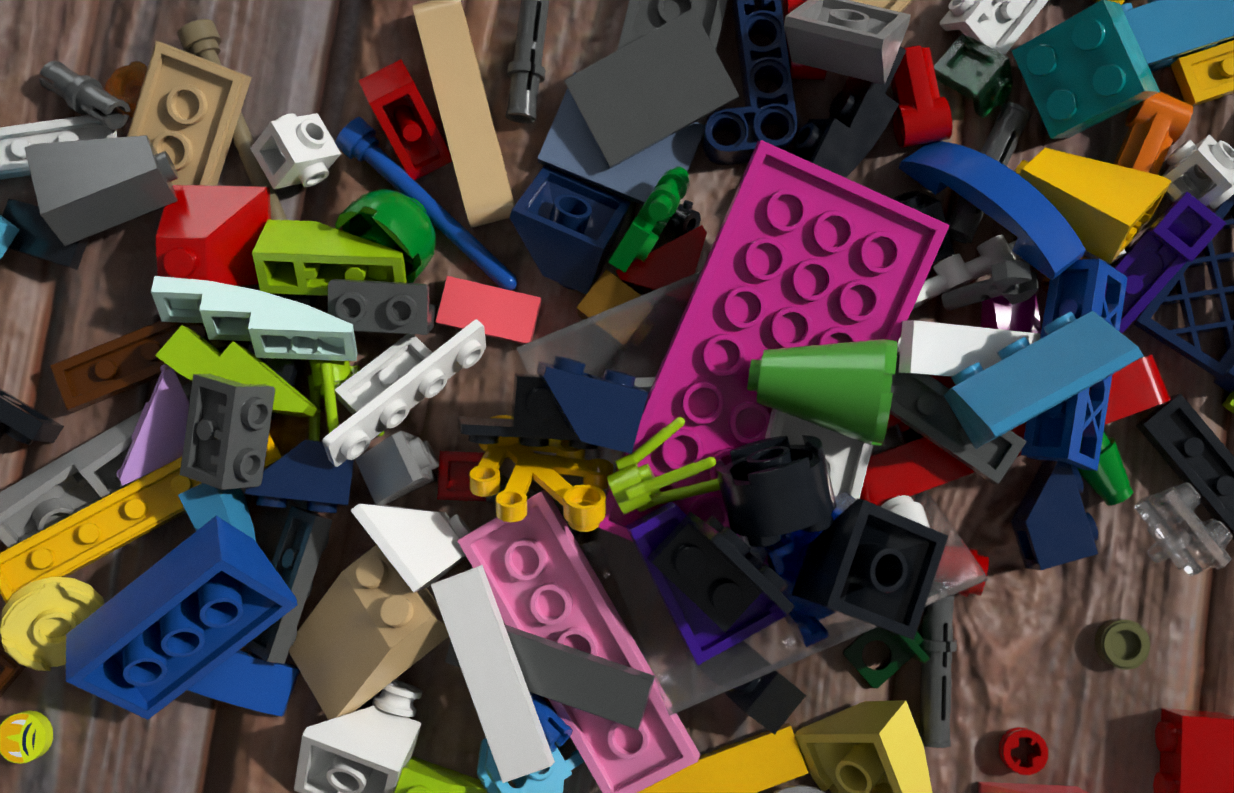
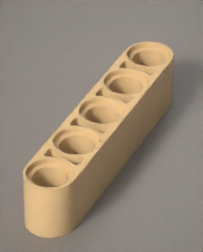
(464, 111)

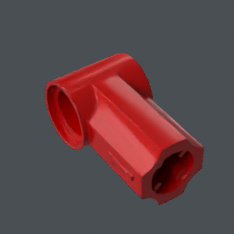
(921, 111)

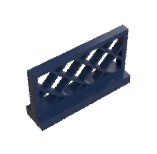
(1221, 369)

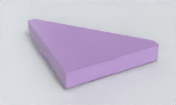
(159, 430)

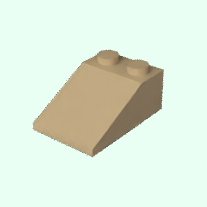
(365, 634)

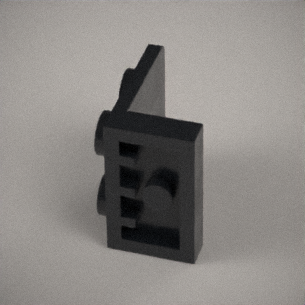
(717, 570)

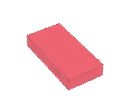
(501, 311)

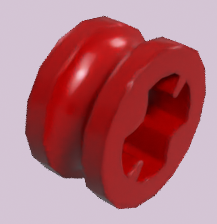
(1035, 761)

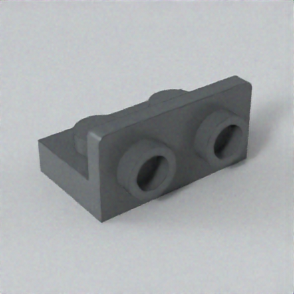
(382, 306)
(227, 432)

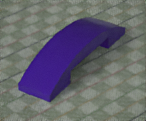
(1163, 250)

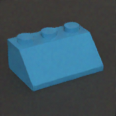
(1038, 375)

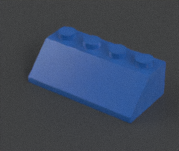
(177, 620)

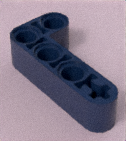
(760, 107)

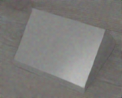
(846, 37)

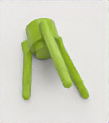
(324, 379)
(639, 488)

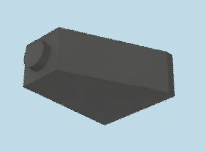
(98, 183)

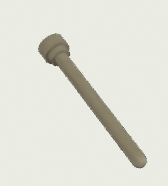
(203, 40)

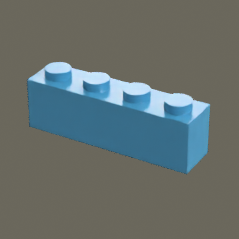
(1179, 28)

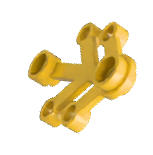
(582, 504)

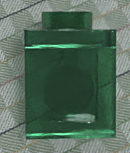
(976, 73)

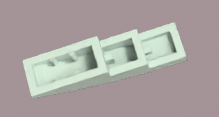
(272, 323)

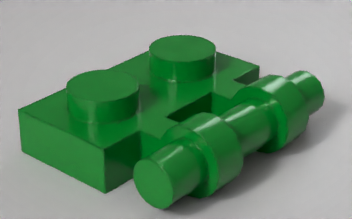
(652, 218)

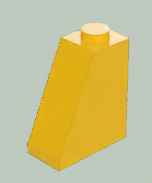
(1097, 198)

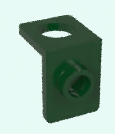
(900, 648)

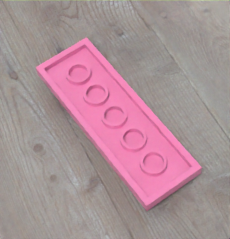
(554, 593)

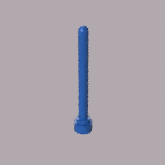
(359, 142)

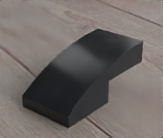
(37, 237)

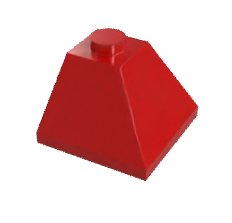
(212, 233)

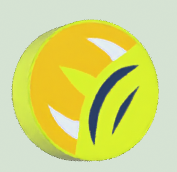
(25, 736)

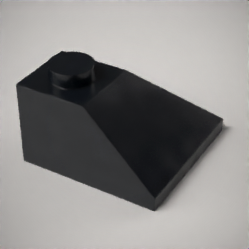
(872, 567)

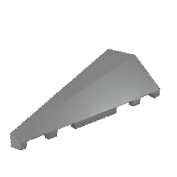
(67, 483)

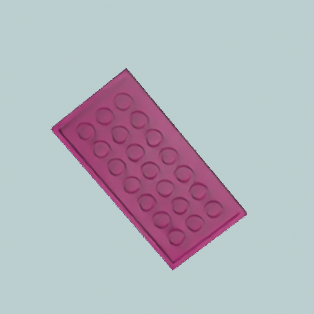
(791, 267)

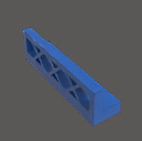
(1059, 431)

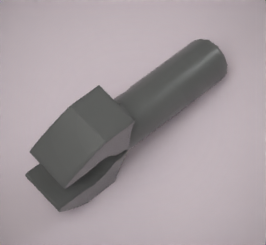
(1008, 279)

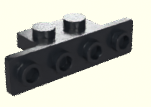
(533, 419)

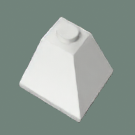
(415, 541)
(356, 753)

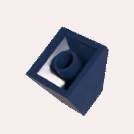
(568, 227)

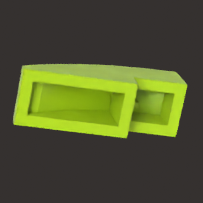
(192, 354)

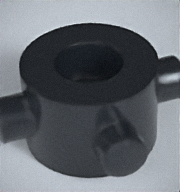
(684, 219)

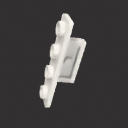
(396, 382)

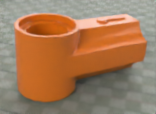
(1152, 130)

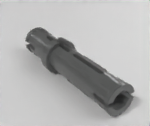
(527, 68)
(999, 146)
(936, 673)

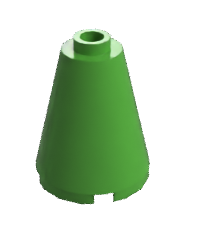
(830, 385)

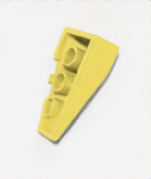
(866, 750)

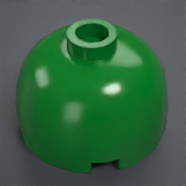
(395, 223)

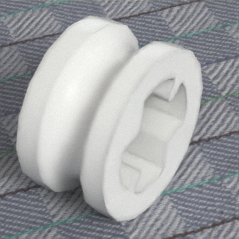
(398, 698)

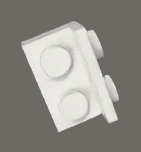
(992, 21)

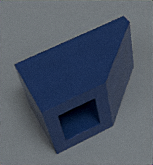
(596, 408)
(305, 476)
(1052, 519)

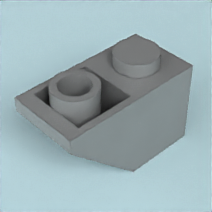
(397, 467)

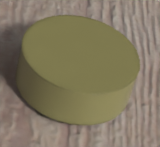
(1122, 643)

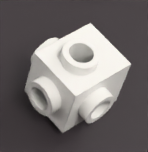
(295, 151)
(1214, 159)

